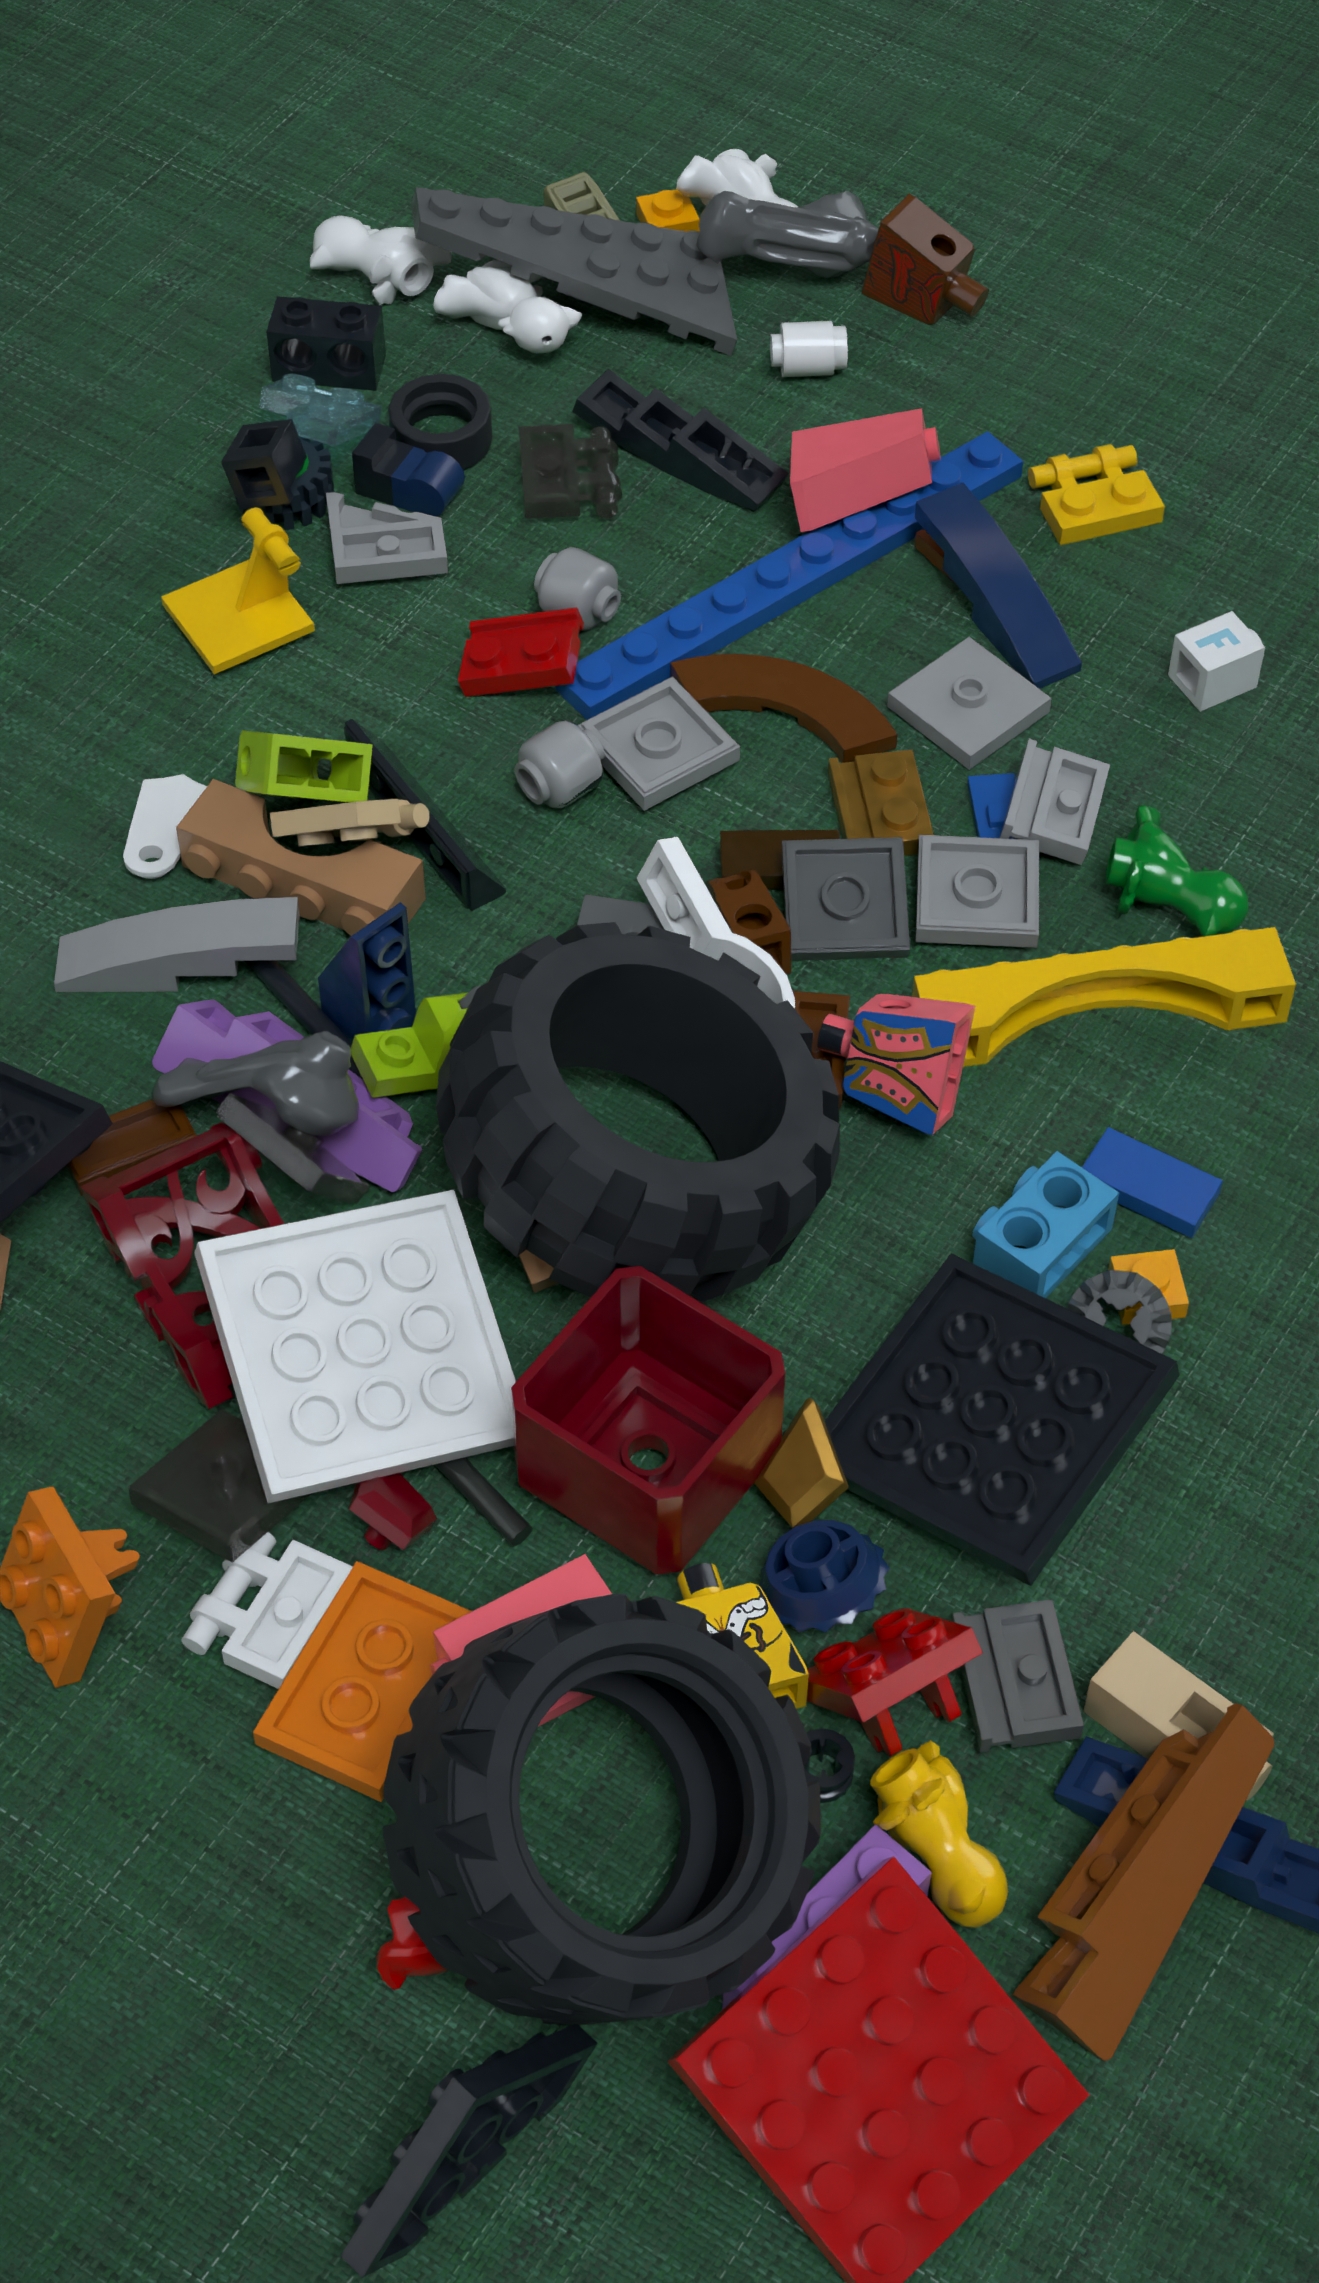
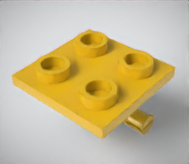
(246, 605)

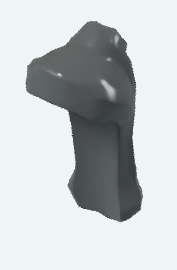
(822, 236)
(301, 1077)

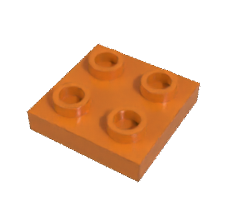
(61, 1584)

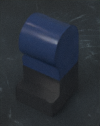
(404, 473)

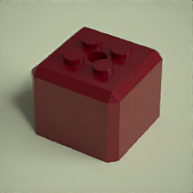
(637, 1375)

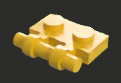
(1100, 506)

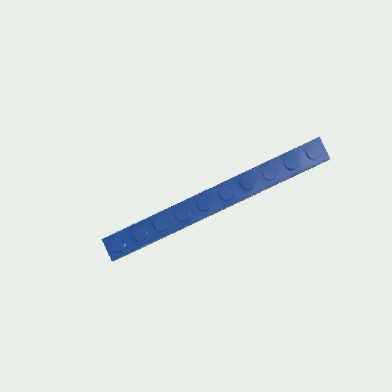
(776, 582)

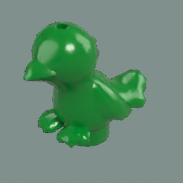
(1157, 873)

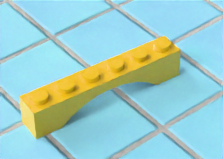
(1220, 979)

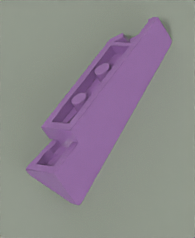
(370, 1147)

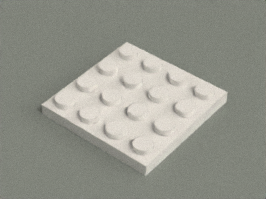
(359, 1344)

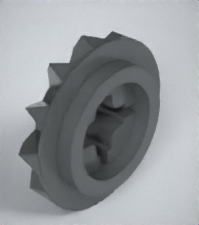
(1123, 1290)

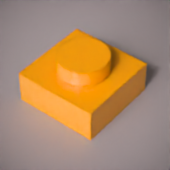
(668, 210)
(1162, 1271)

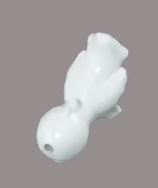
(730, 172)
(386, 256)
(507, 304)

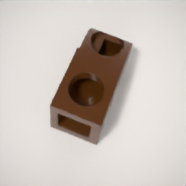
(753, 914)

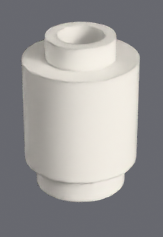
(809, 348)

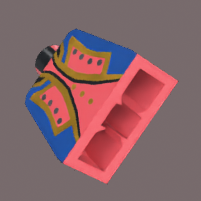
(903, 1056)

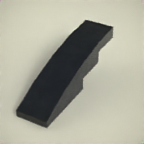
(687, 447)

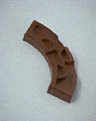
(818, 700)

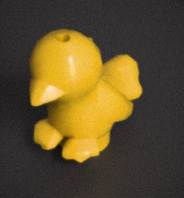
(928, 1813)

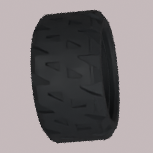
(737, 1784)

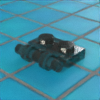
(551, 476)

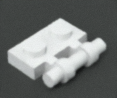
(281, 1617)

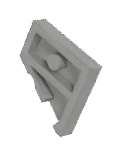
(383, 542)

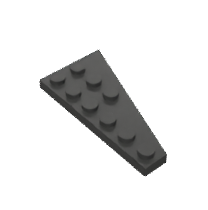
(593, 258)

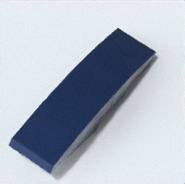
(999, 584)
(1255, 1861)

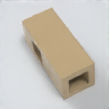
(1150, 1697)

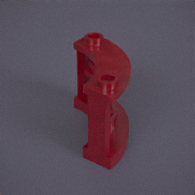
(139, 1223)

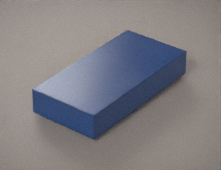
(1154, 1182)

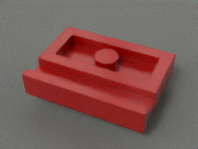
(521, 652)

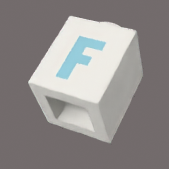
(1216, 660)

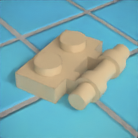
(349, 821)

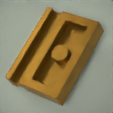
(880, 798)

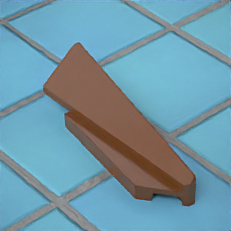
(1140, 1880)

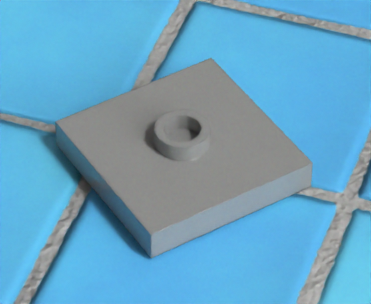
(969, 702)
(661, 743)
(977, 891)

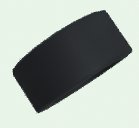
(449, 396)

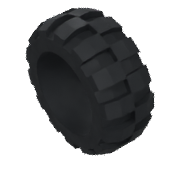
(690, 1031)

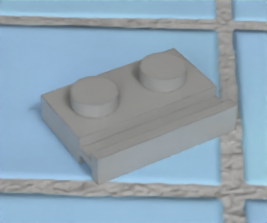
(1056, 801)

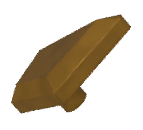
(804, 1469)

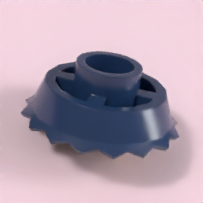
(823, 1575)

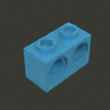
(1053, 1235)

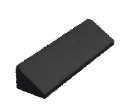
(439, 839)

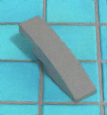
(191, 940)

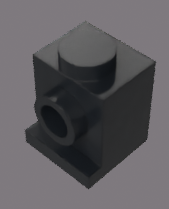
(264, 463)

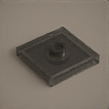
(292, 1150)
(212, 1489)

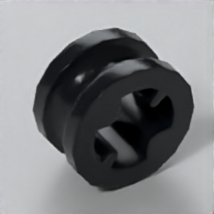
(837, 1746)

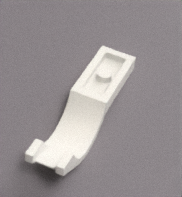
(689, 910)

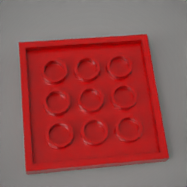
(879, 2079)

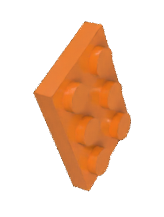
(357, 1680)

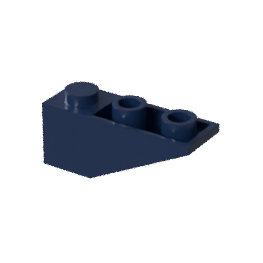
(371, 978)

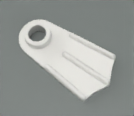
(154, 823)

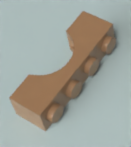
(230, 841)

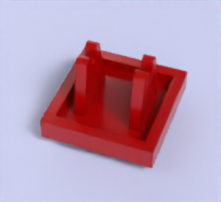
(897, 1659)

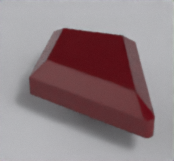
(392, 1511)

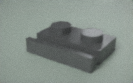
(1022, 1680)

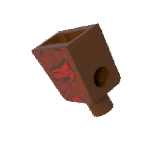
(922, 265)

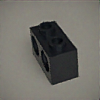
(327, 342)

